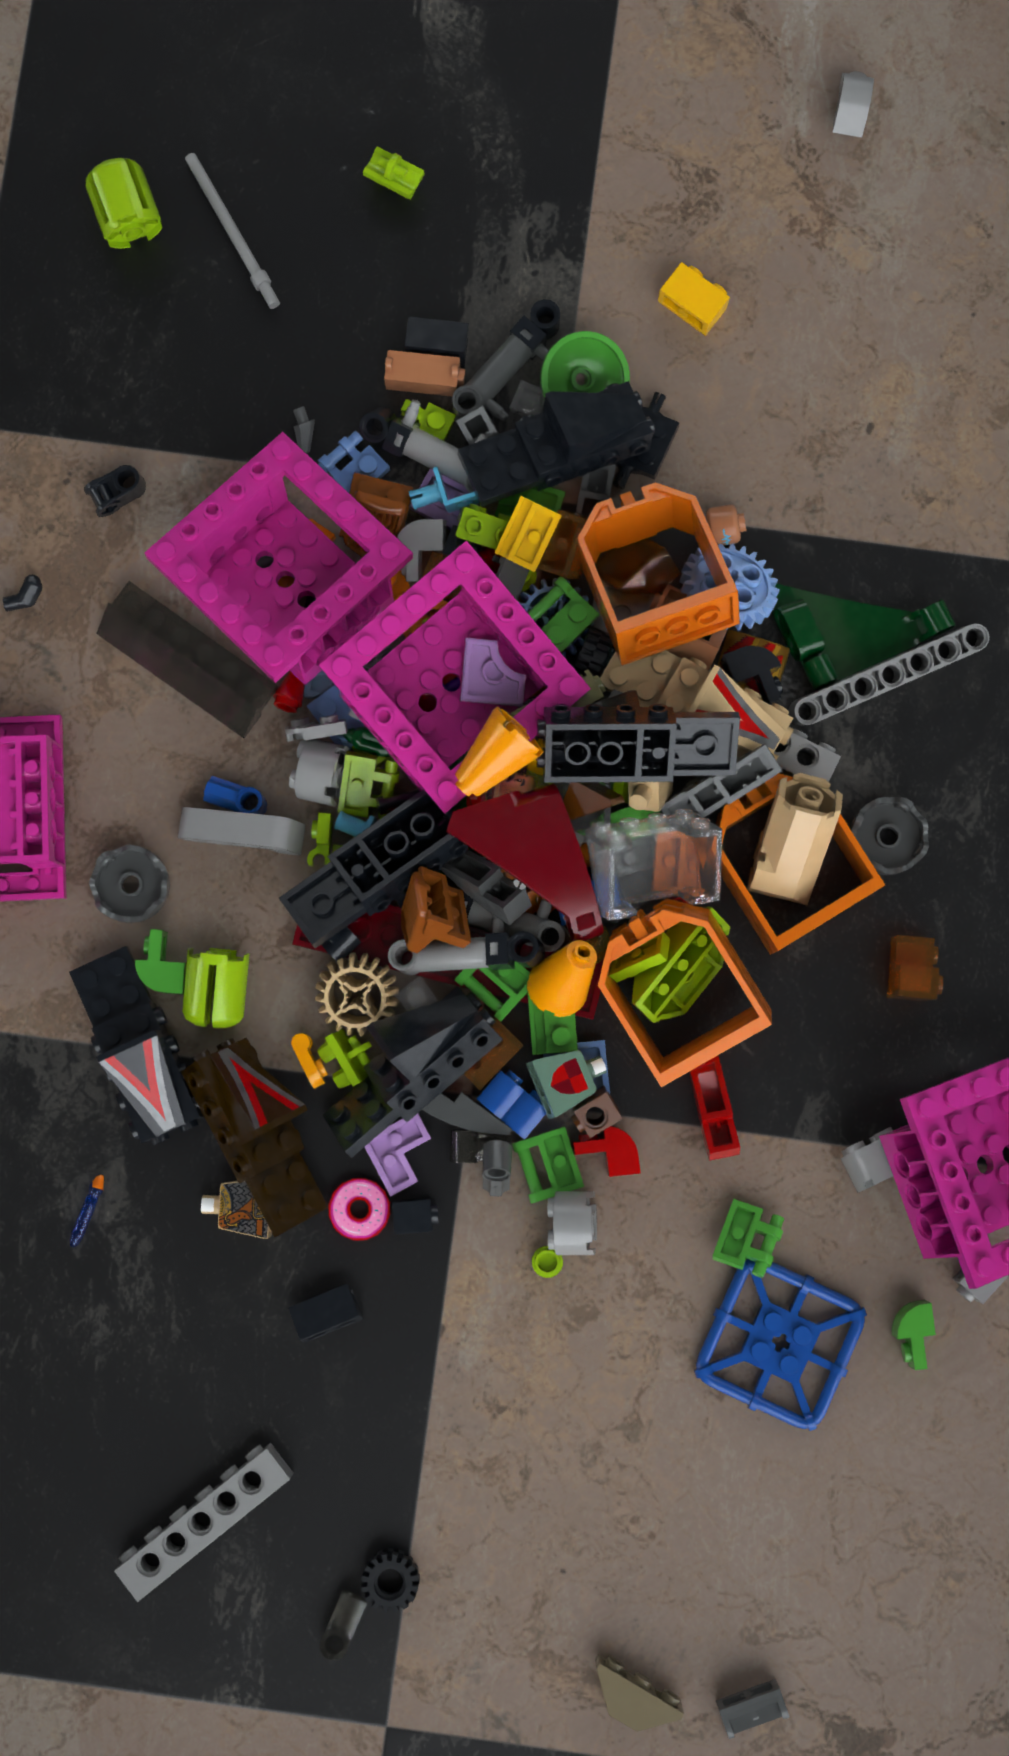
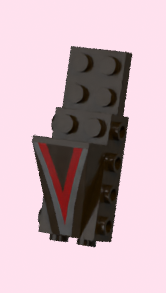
(254, 1130)

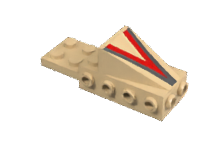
(692, 688)

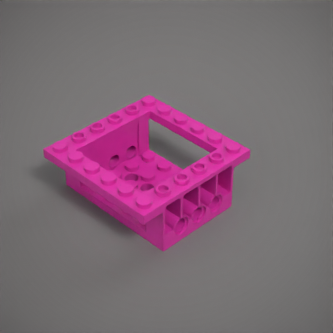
(249, 517)
(390, 690)
(32, 807)
(938, 1172)

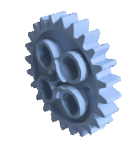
(754, 583)

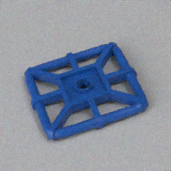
(789, 1361)

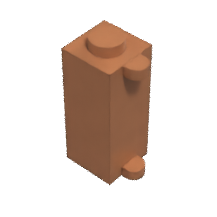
(423, 373)

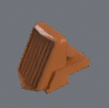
(384, 500)
(433, 912)

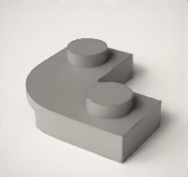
(306, 730)

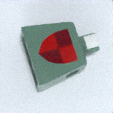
(564, 1080)

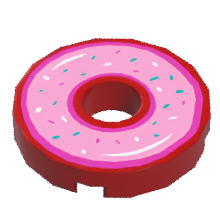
(342, 1217)

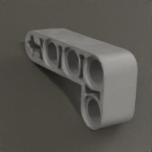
(242, 830)

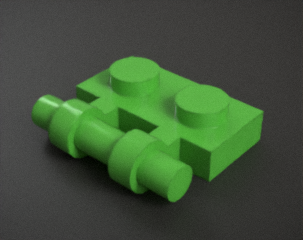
(738, 1235)

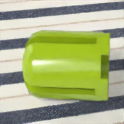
(122, 202)
(215, 987)

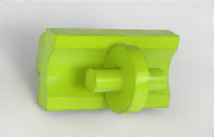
(393, 172)
(350, 1056)

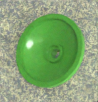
(585, 354)

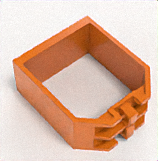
(679, 620)
(847, 842)
(712, 1043)

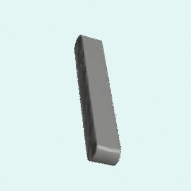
(902, 671)

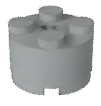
(318, 771)
(867, 1163)
(572, 1223)

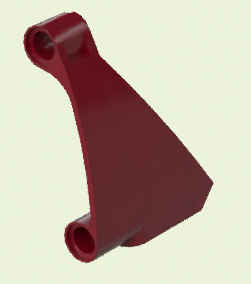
(537, 846)

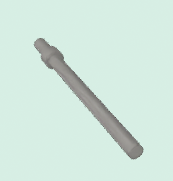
(258, 277)

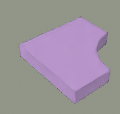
(487, 677)

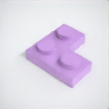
(388, 1152)

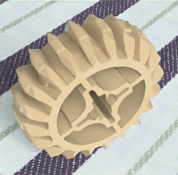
(350, 985)

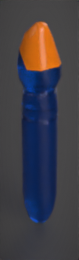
(87, 1210)

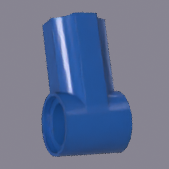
(232, 796)

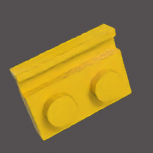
(527, 533)

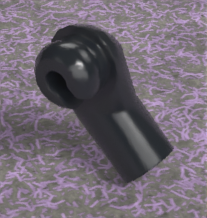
(27, 595)

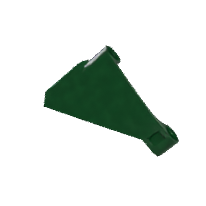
(847, 636)

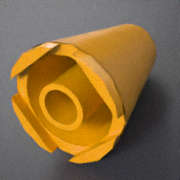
(496, 754)
(563, 979)

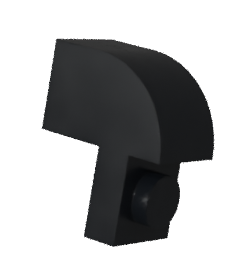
(755, 664)

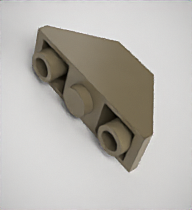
(633, 1699)

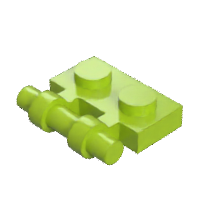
(358, 783)

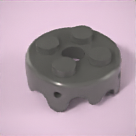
(908, 826)
(114, 868)

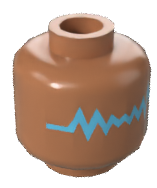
(726, 524)

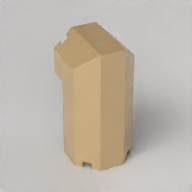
(795, 839)

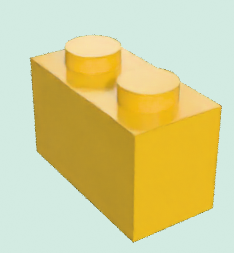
(694, 298)

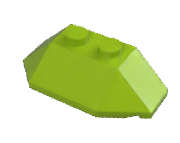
(677, 983)

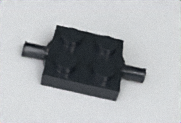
(650, 461)

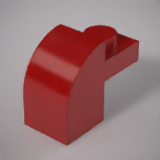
(619, 1150)

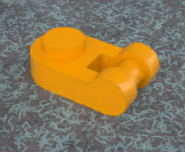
(314, 1069)

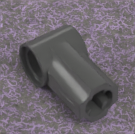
(497, 1167)

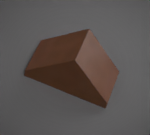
(589, 797)

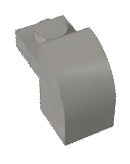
(853, 104)
(419, 537)

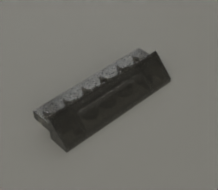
(186, 659)

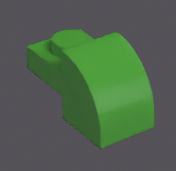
(912, 1324)

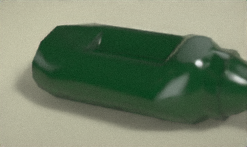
(365, 741)

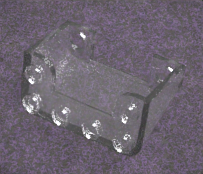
(654, 861)

